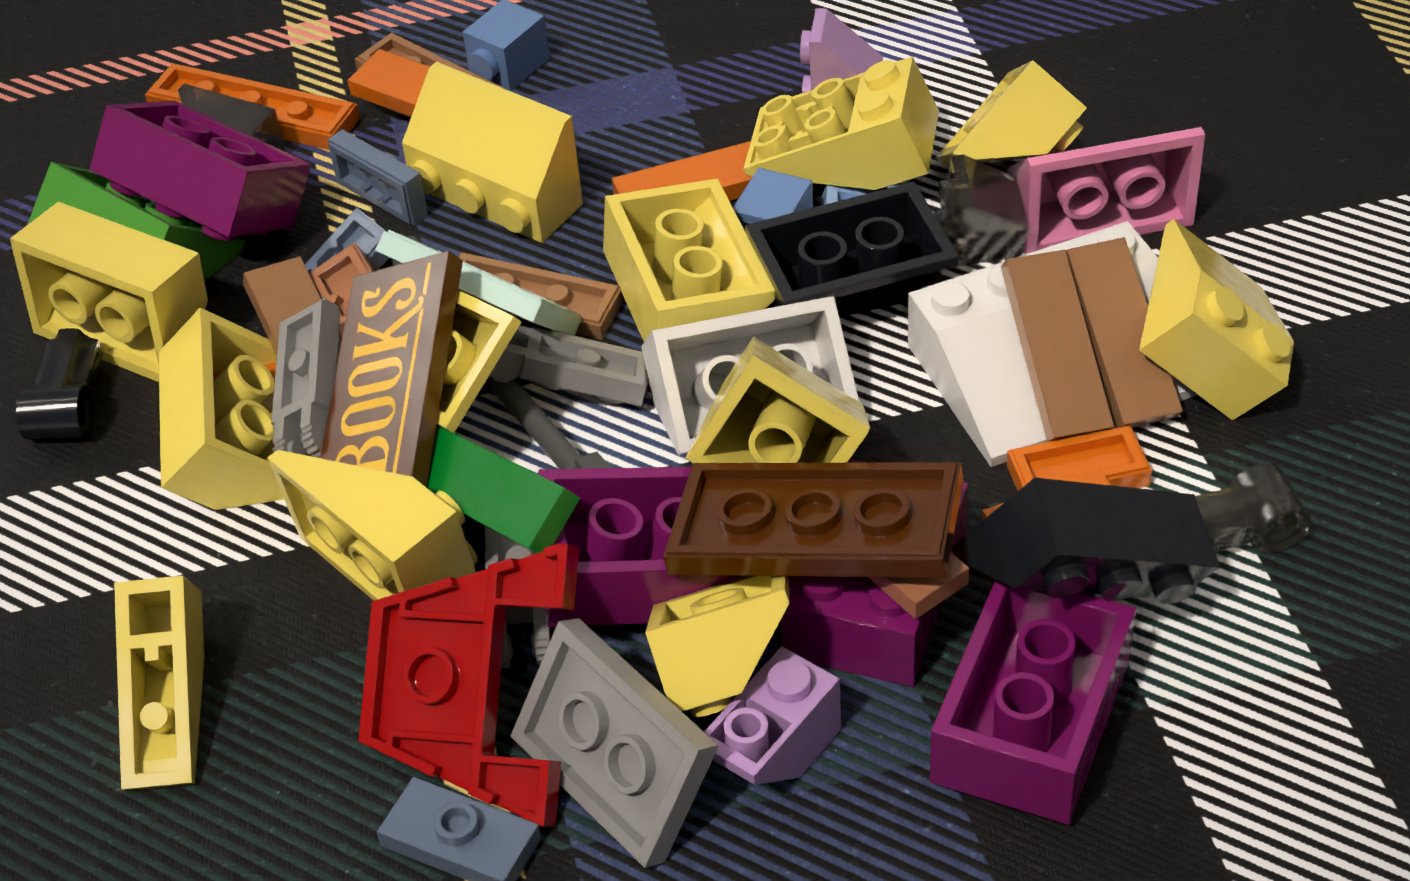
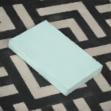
(488, 287)

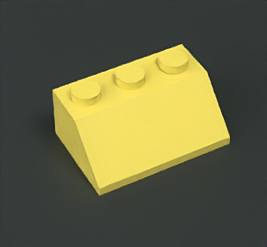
(1019, 120)
(494, 153)
(682, 256)
(108, 284)
(221, 429)

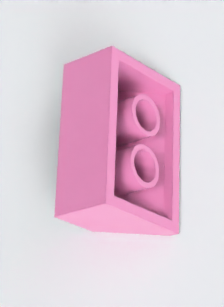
(1110, 184)

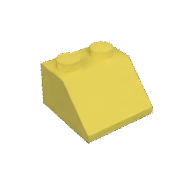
(714, 640)

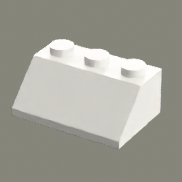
(694, 359)

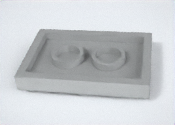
(617, 739)

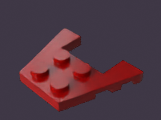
(439, 675)

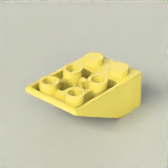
(850, 130)

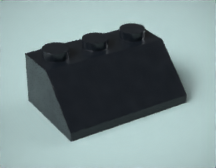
(851, 245)
(1094, 542)

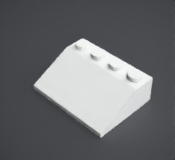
(974, 354)

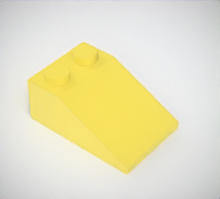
(1214, 326)
(475, 346)
(374, 523)

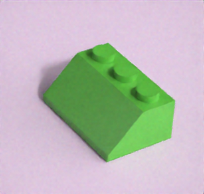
(94, 195)

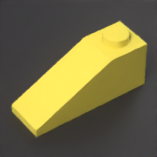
(158, 680)

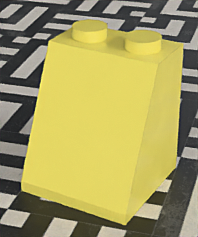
(778, 415)

